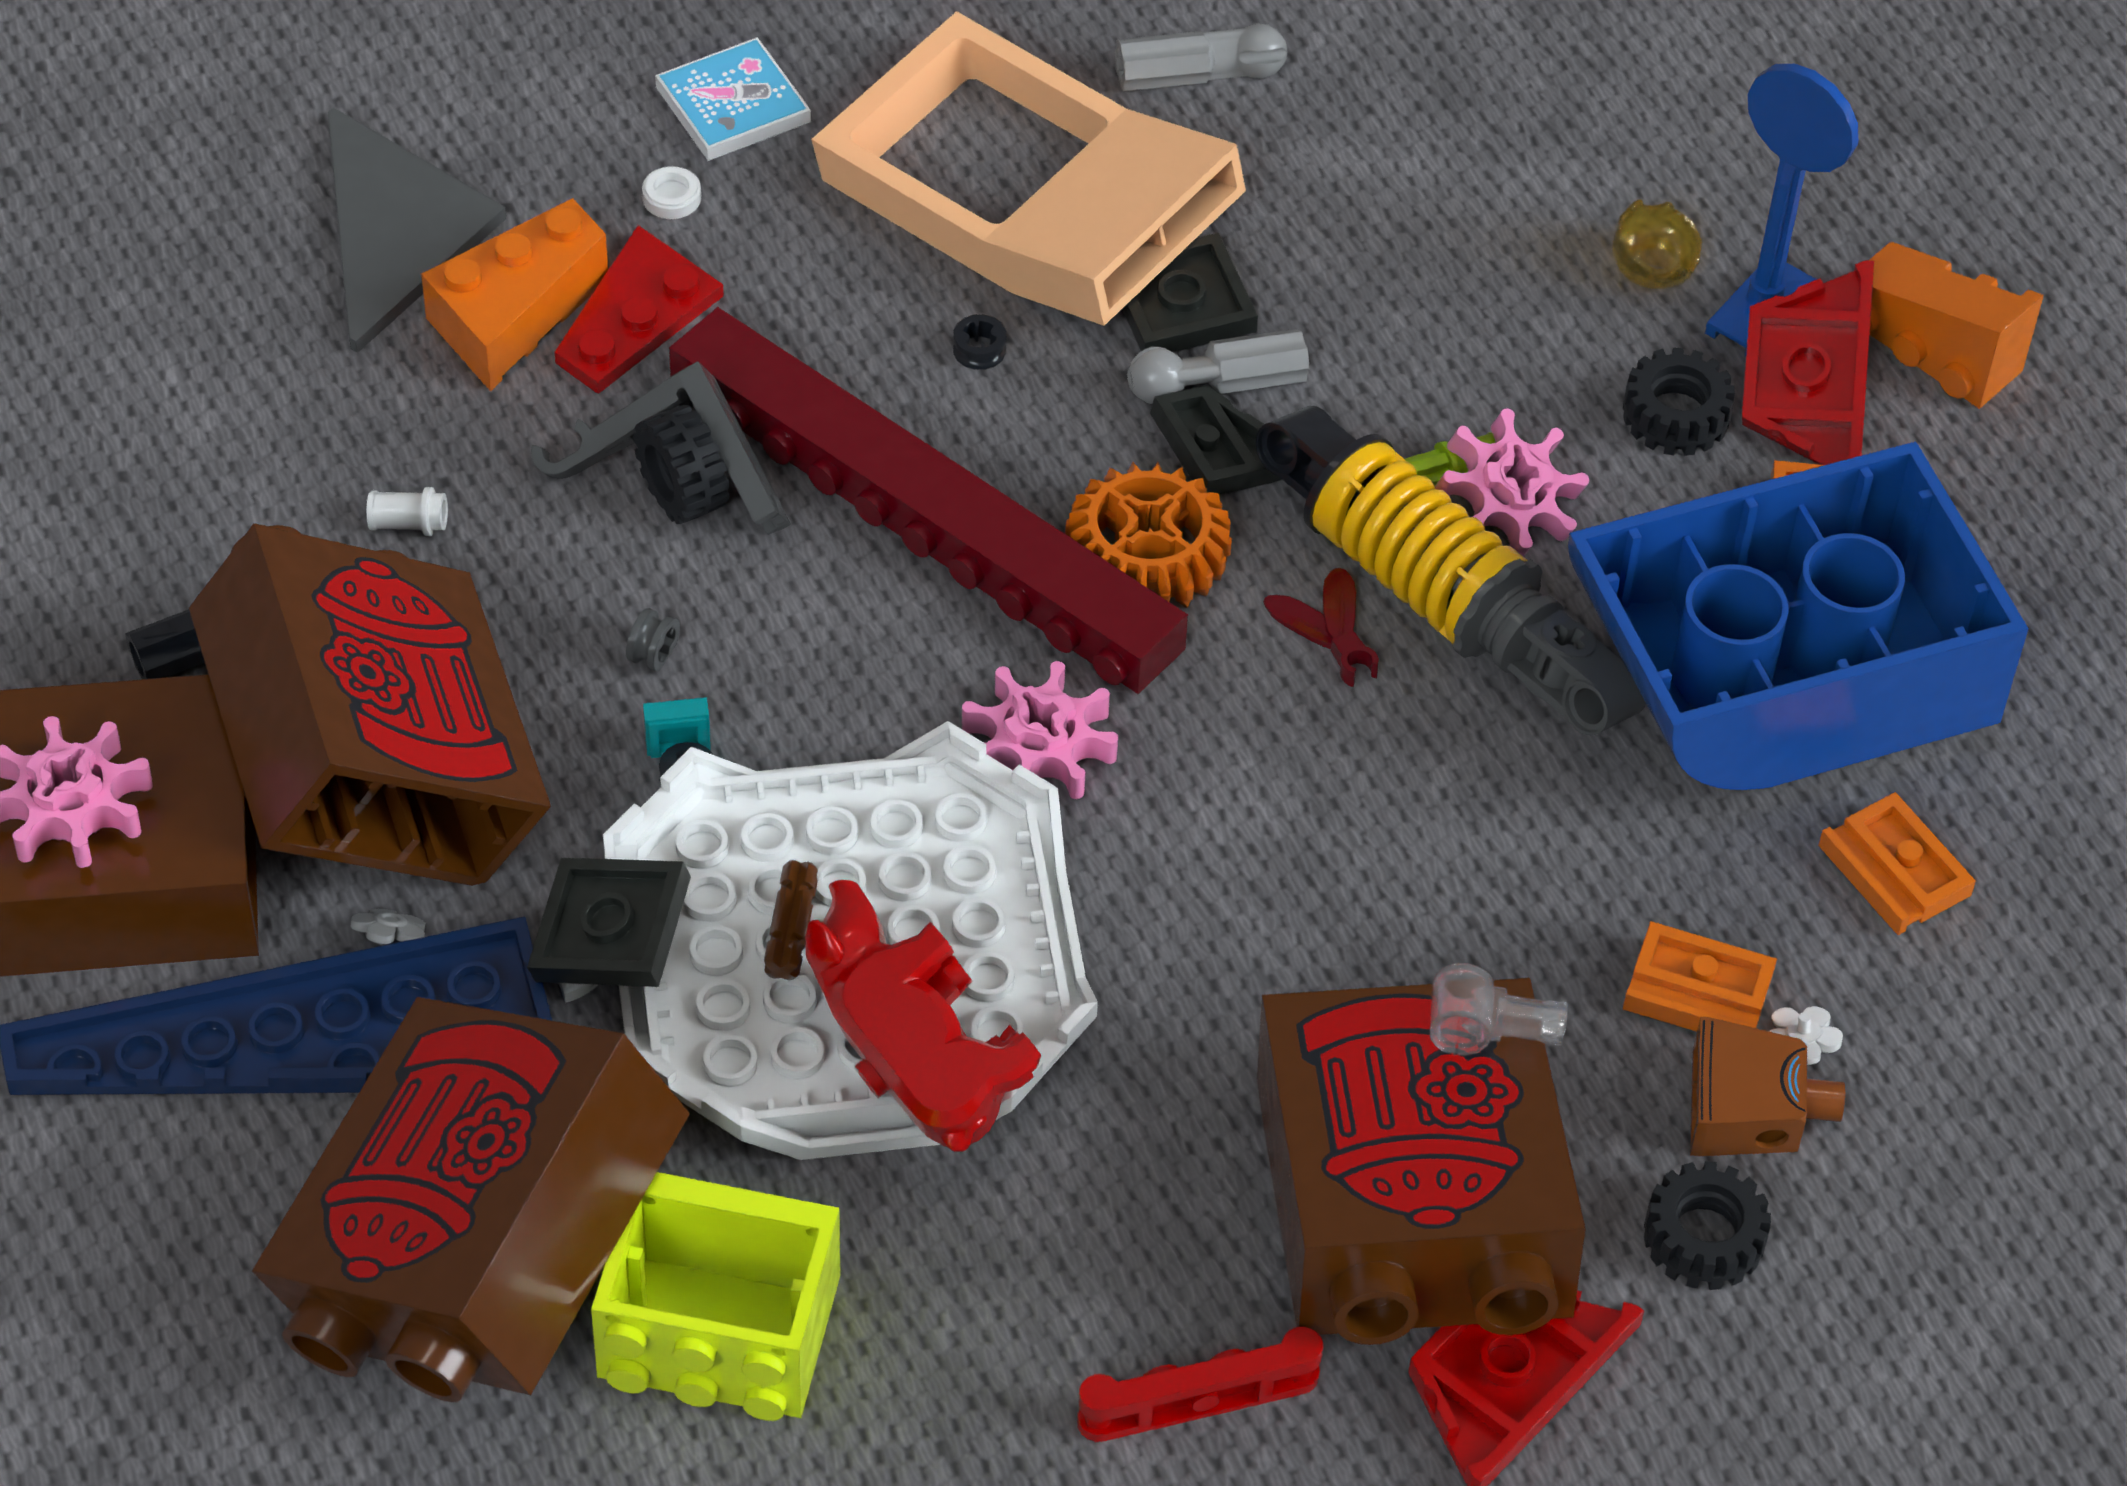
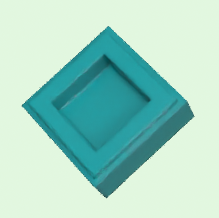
(675, 723)

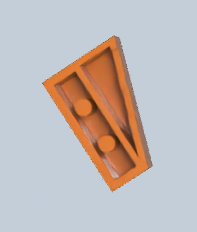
(515, 288)
(1951, 324)

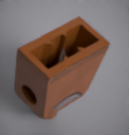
(1754, 1091)

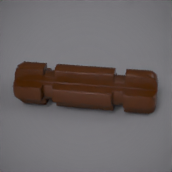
(790, 920)

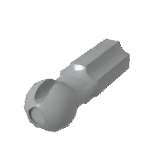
(1199, 57)
(1226, 365)

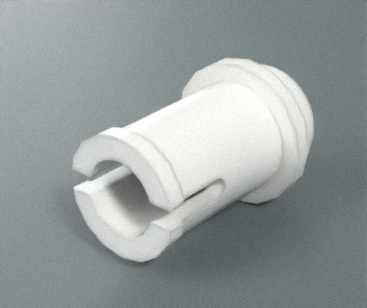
(407, 510)

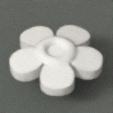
(1810, 1027)

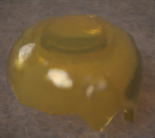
(1659, 238)

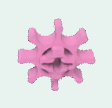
(1513, 482)
(1044, 728)
(70, 791)

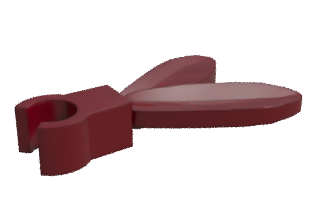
(1331, 629)

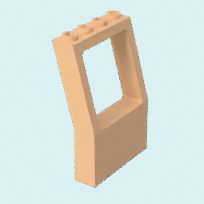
(1089, 230)

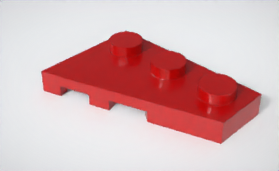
(634, 310)

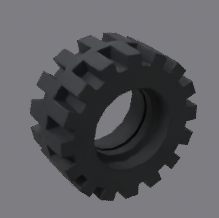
(1672, 426)
(681, 464)
(1699, 1258)

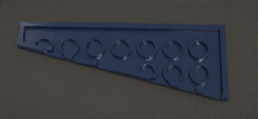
(274, 1028)

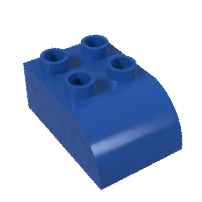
(1806, 619)

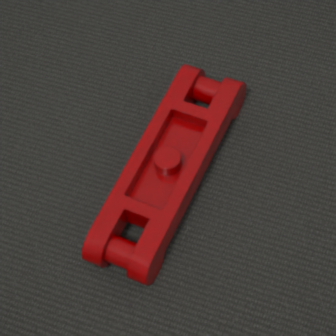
(1199, 1390)

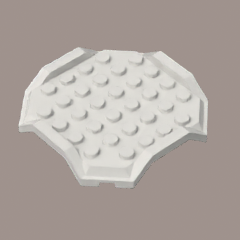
(928, 840)

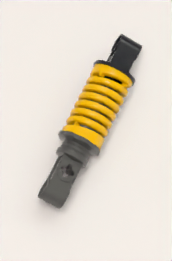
(1446, 566)

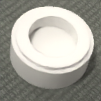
(671, 192)

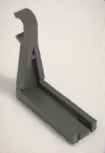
(688, 387)

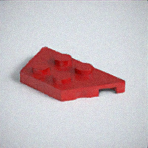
(1811, 366)
(1501, 1390)

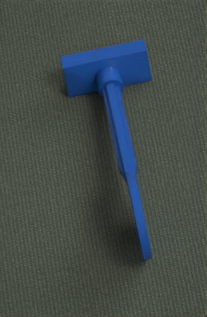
(1811, 131)

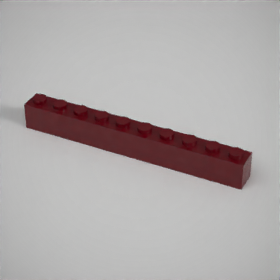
(937, 505)

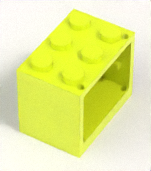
(718, 1296)

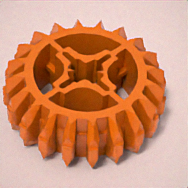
(1147, 518)

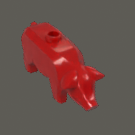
(901, 1021)

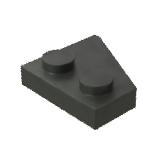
(1212, 439)

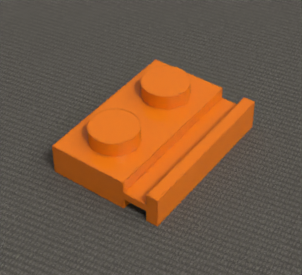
(1897, 863)
(1697, 977)

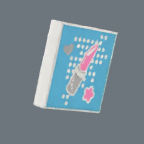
(733, 98)

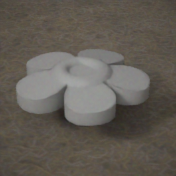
(386, 926)

